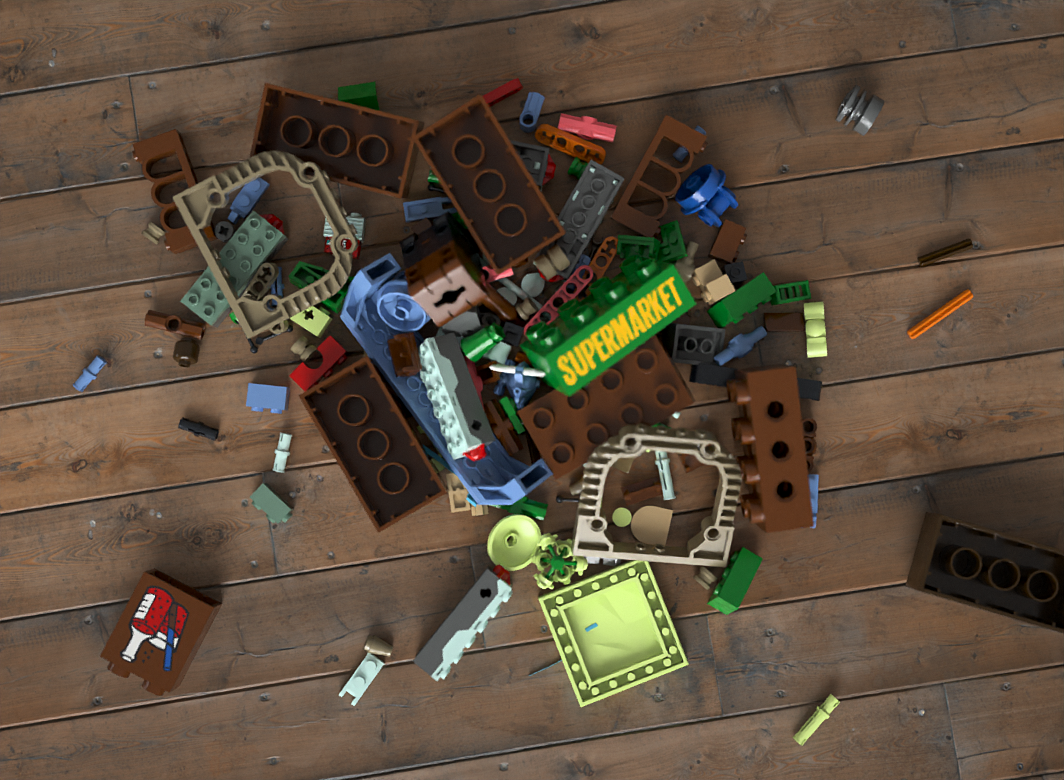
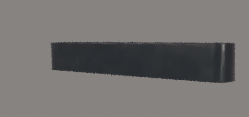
(719, 375)

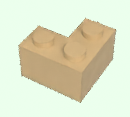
(712, 283)

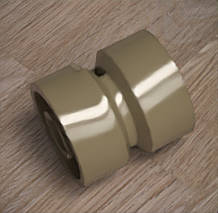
(551, 262)

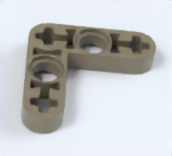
(267, 282)

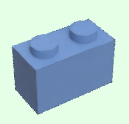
(267, 396)

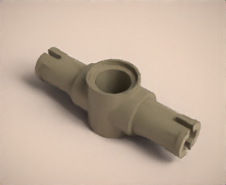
(685, 265)

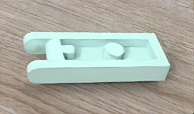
(362, 677)

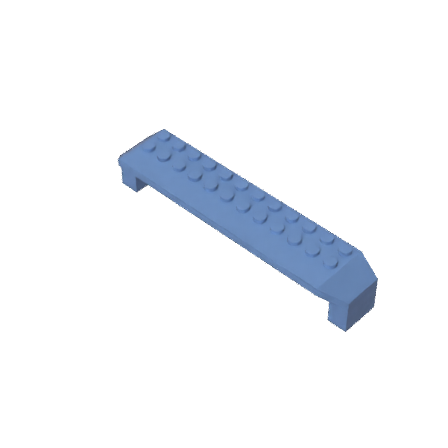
(490, 480)

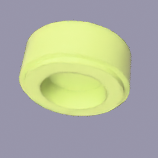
(621, 517)

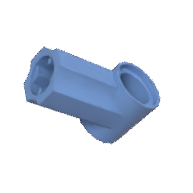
(531, 111)

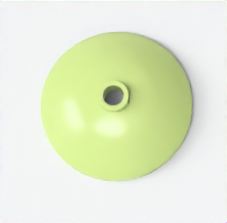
(520, 548)

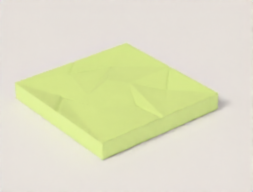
(632, 633)

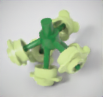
(562, 573)

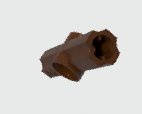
(164, 322)
(502, 427)

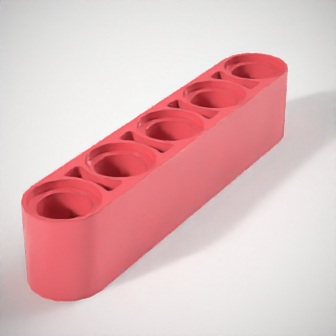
(562, 294)

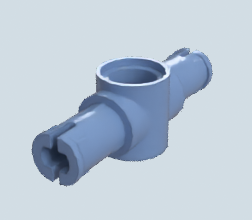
(740, 346)

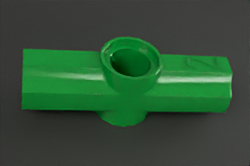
(526, 507)

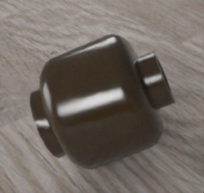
(186, 352)

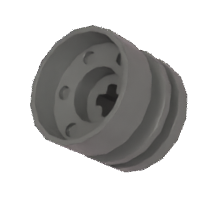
(859, 110)

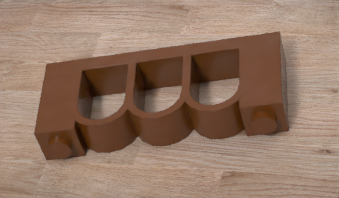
(680, 135)
(159, 148)

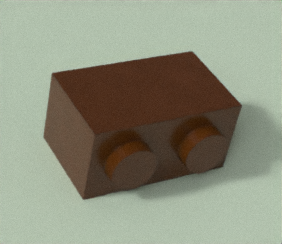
(727, 242)

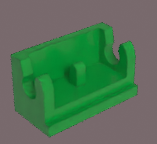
(633, 245)

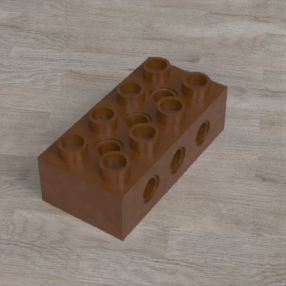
(770, 505)

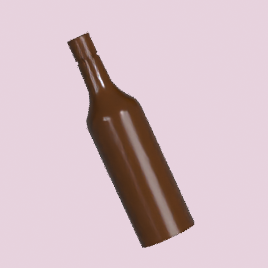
(502, 307)

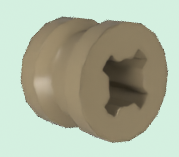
(153, 232)
(526, 308)
(705, 578)

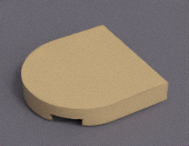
(651, 524)

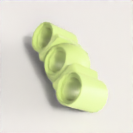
(815, 329)

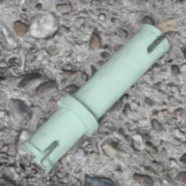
(665, 475)

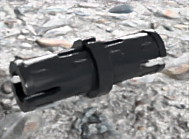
(198, 429)

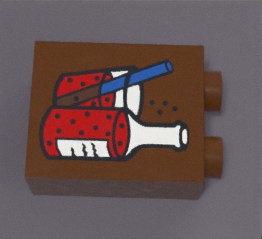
(160, 632)

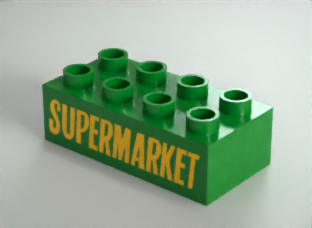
(607, 323)

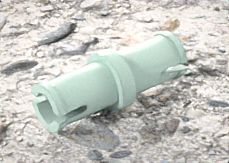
(282, 452)

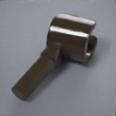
(595, 245)

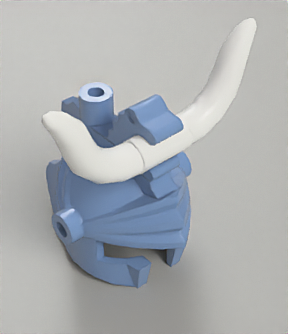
(520, 381)

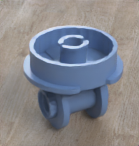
(398, 307)

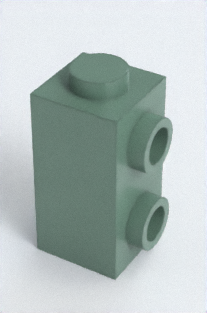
(272, 503)

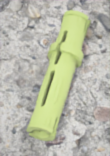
(816, 719)

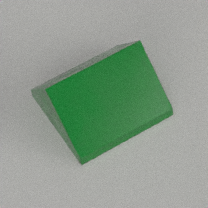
(360, 95)

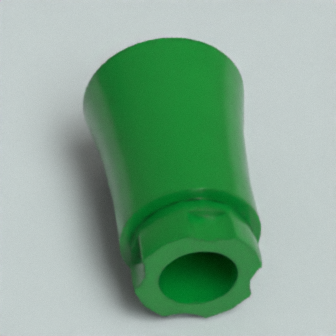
(482, 341)

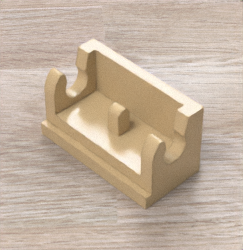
(457, 494)

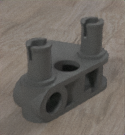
(470, 322)

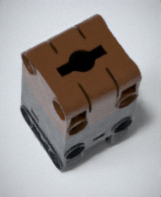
(444, 269)

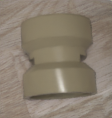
(304, 349)

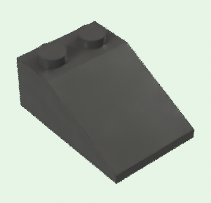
(693, 343)

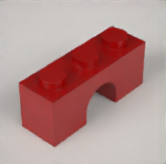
(332, 353)

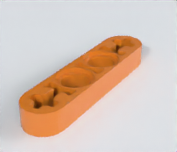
(571, 140)
(599, 271)

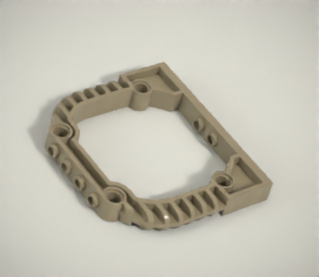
(198, 208)
(707, 547)

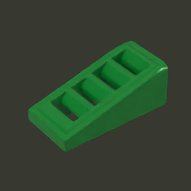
(779, 295)

